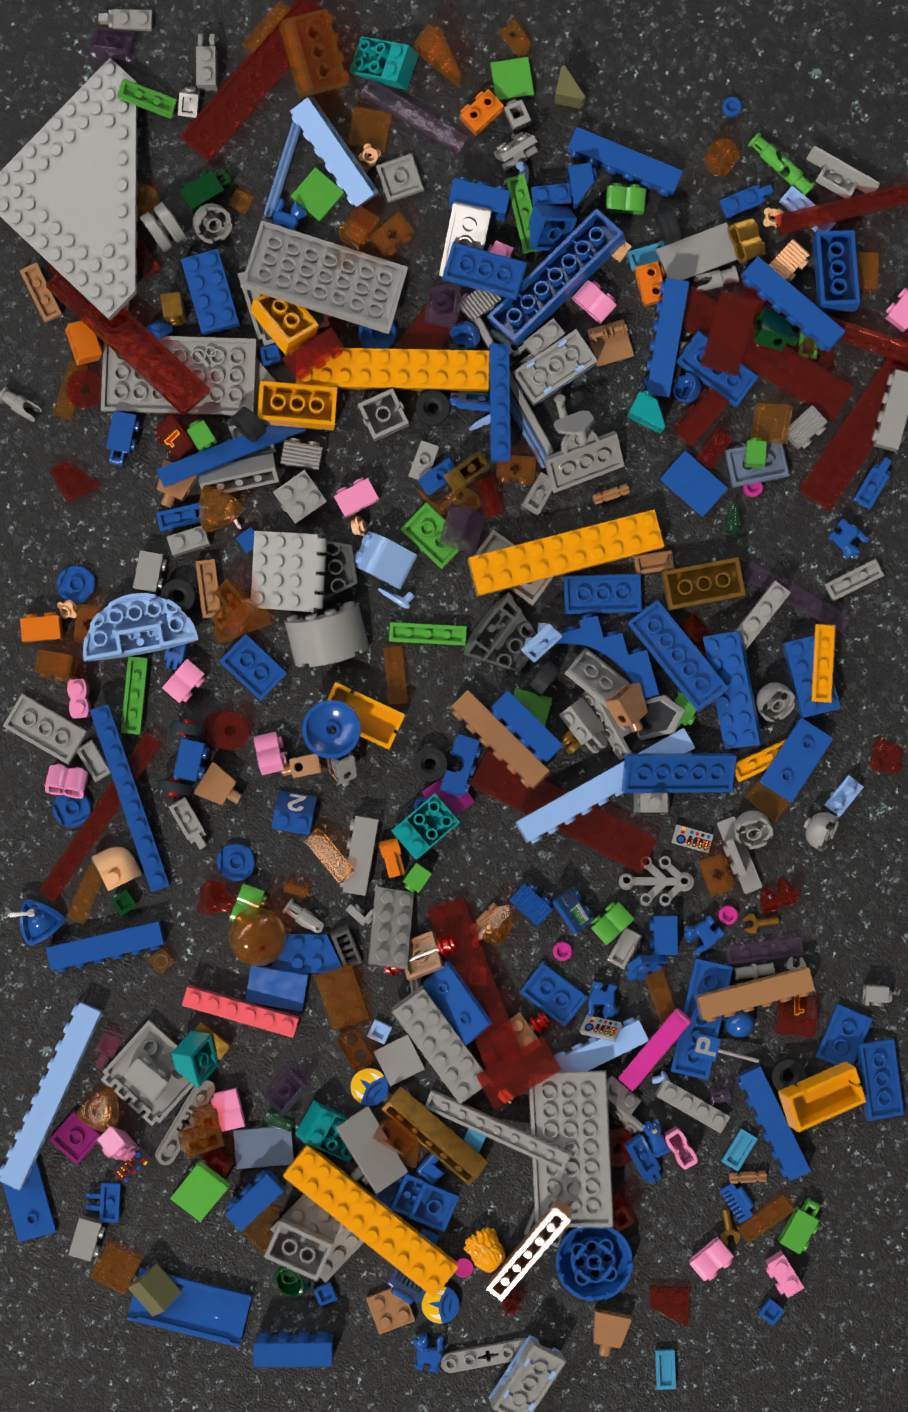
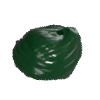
(291, 1282)

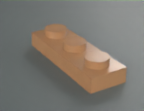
(41, 295)
(207, 586)

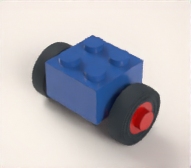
(189, 759)

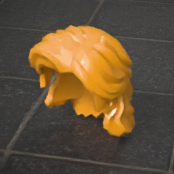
(485, 1250)

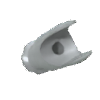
(717, 278)
(18, 403)
(303, 917)

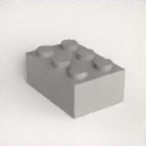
(299, 1249)

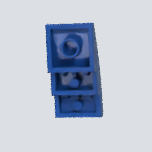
(420, 1200)

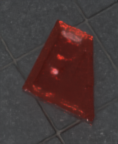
(72, 481)
(671, 1302)

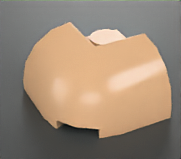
(116, 866)

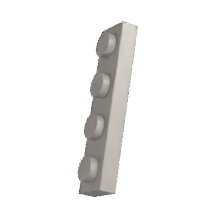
(692, 1105)

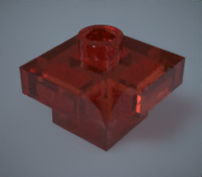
(214, 898)
(217, 1161)
(622, 1213)

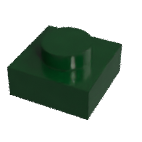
(124, 902)

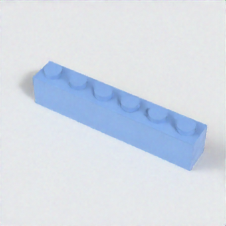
(334, 152)
(599, 1051)

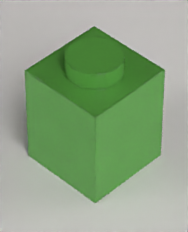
(755, 453)
(416, 878)

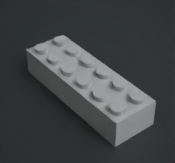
(439, 1043)

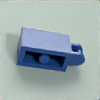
(122, 436)

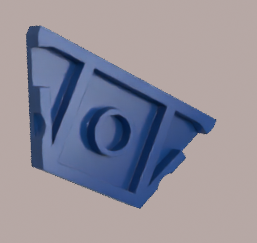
(308, 954)

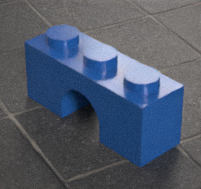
(456, 782)

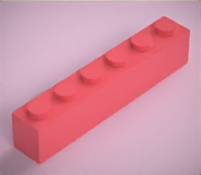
(240, 1011)

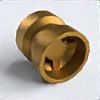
(566, 739)

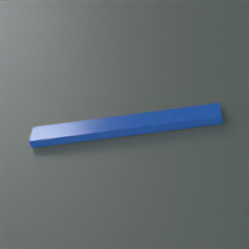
(223, 454)

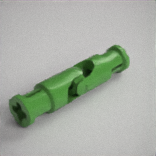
(774, 158)

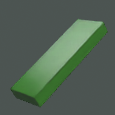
(146, 98)

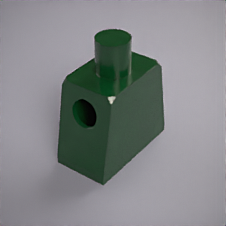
(773, 330)

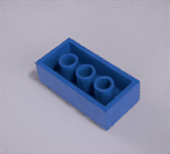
(836, 271)
(210, 292)
(800, 668)
(526, 726)
(293, 1349)

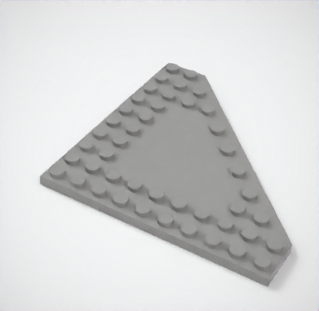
(77, 191)

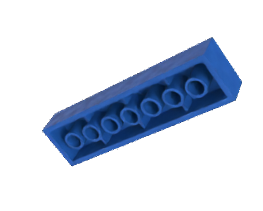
(557, 278)

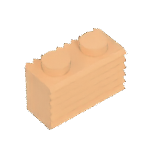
(789, 260)

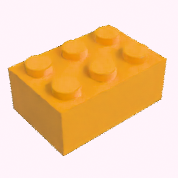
(284, 322)

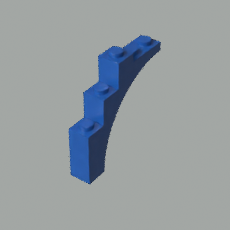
(635, 665)

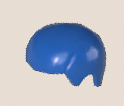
(465, 334)
(687, 388)
(740, 1024)

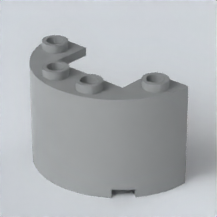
(328, 636)

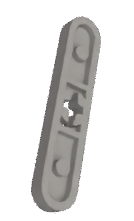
(170, 1144)
(468, 1358)

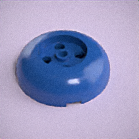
(612, 1274)

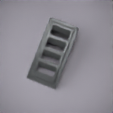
(342, 931)

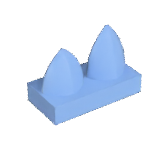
(542, 642)
(843, 795)

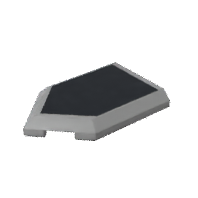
(660, 718)

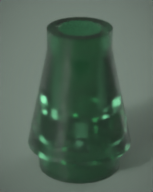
(733, 520)
(275, 1120)

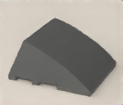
(339, 569)
(501, 636)

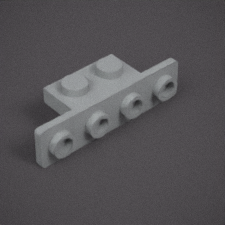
(840, 176)
(611, 730)
(740, 857)
(622, 1104)

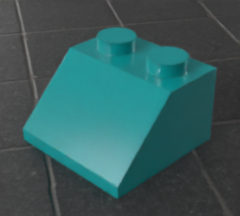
(647, 412)
(195, 1057)

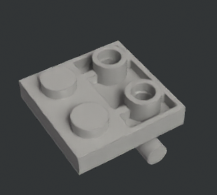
(515, 150)

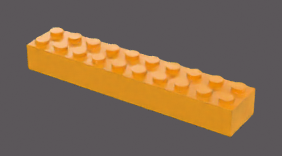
(404, 370)
(565, 553)
(371, 1220)

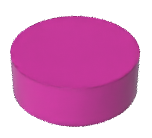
(753, 490)
(728, 914)
(562, 951)
(465, 1267)

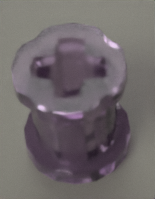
(726, 1098)

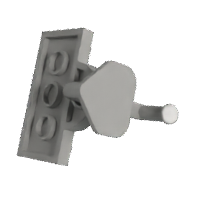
(581, 458)

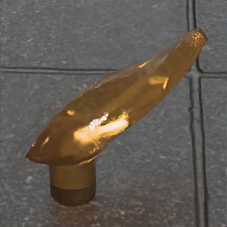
(433, 503)

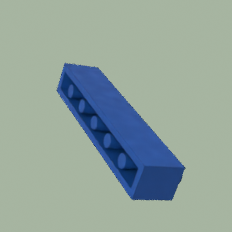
(624, 161)
(792, 304)
(667, 336)
(499, 403)
(106, 945)
(774, 1123)

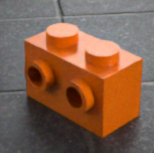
(481, 112)
(649, 280)
(83, 343)
(41, 628)

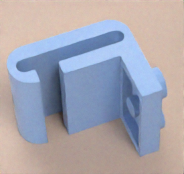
(384, 559)

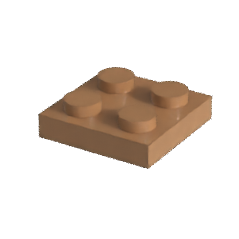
(389, 1311)

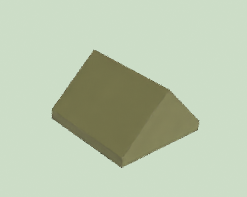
(568, 91)
(155, 1290)

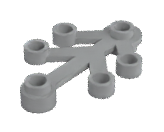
(659, 882)

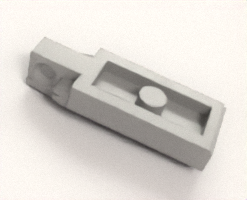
(127, 19)
(188, 822)

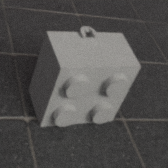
(383, 415)
(299, 496)

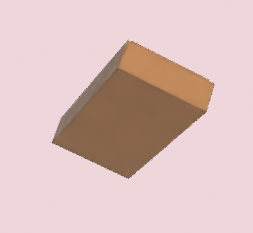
(654, 562)

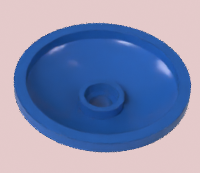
(317, 726)

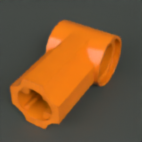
(391, 853)

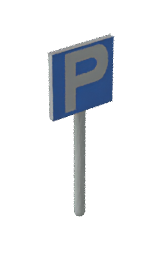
(708, 1047)

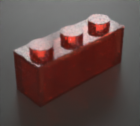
(314, 354)
(700, 417)

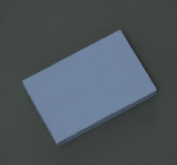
(774, 467)
(263, 1147)

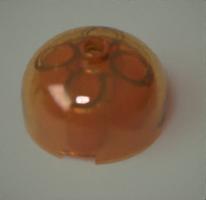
(257, 928)

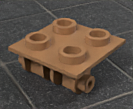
(610, 342)

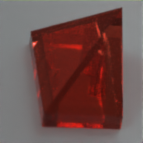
(695, 631)

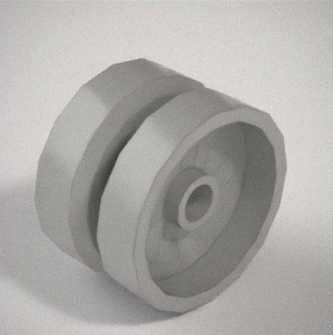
(162, 227)

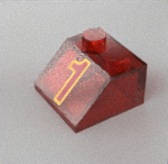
(175, 439)
(796, 1016)

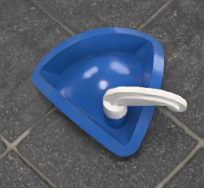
(38, 921)

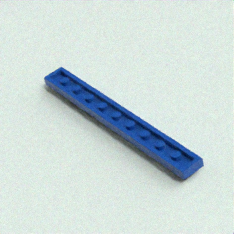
(129, 798)

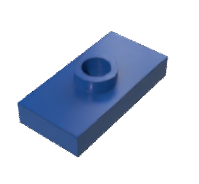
(434, 478)

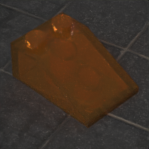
(435, 50)

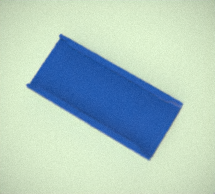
(199, 1311)

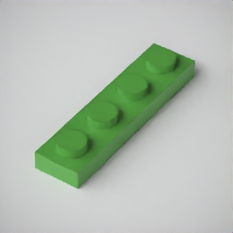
(522, 209)
(427, 634)
(134, 695)

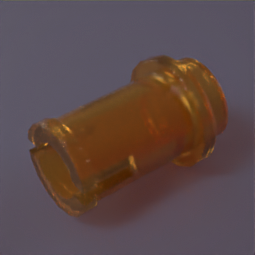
(296, 889)

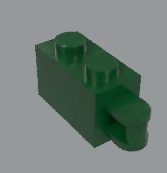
(205, 189)

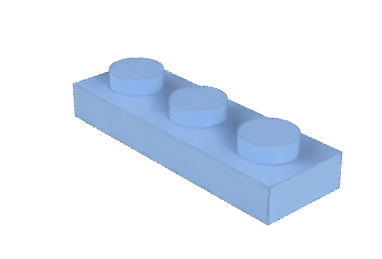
(795, 200)

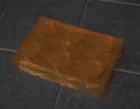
(341, 997)

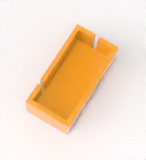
(375, 718)
(822, 1096)

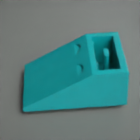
(384, 62)
(425, 826)
(320, 1131)

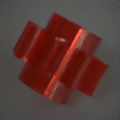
(512, 1309)

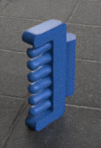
(742, 1199)
(403, 1290)

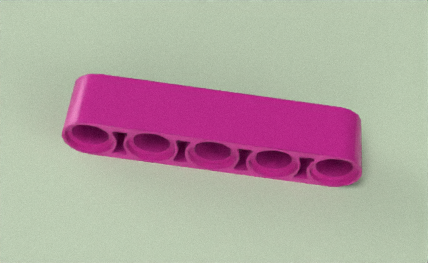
(655, 1049)

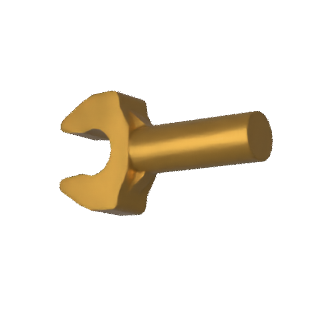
(759, 922)
(728, 1228)

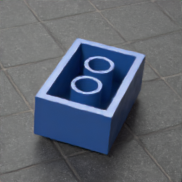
(481, 195)
(254, 1199)

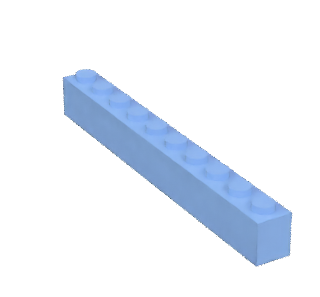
(592, 792)
(51, 1095)

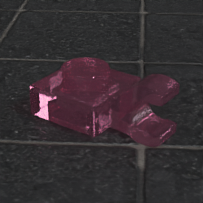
(107, 1047)

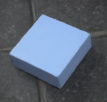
(379, 1031)

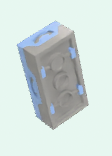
(554, 367)
(527, 1378)

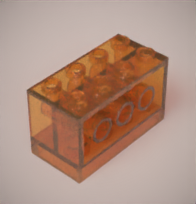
(301, 56)

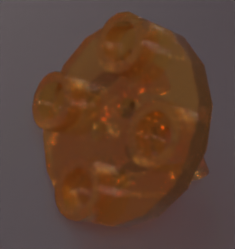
(721, 156)
(147, 194)

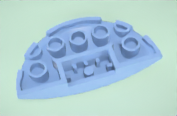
(137, 626)

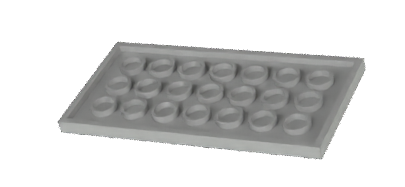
(324, 277)
(228, 376)
(573, 1115)

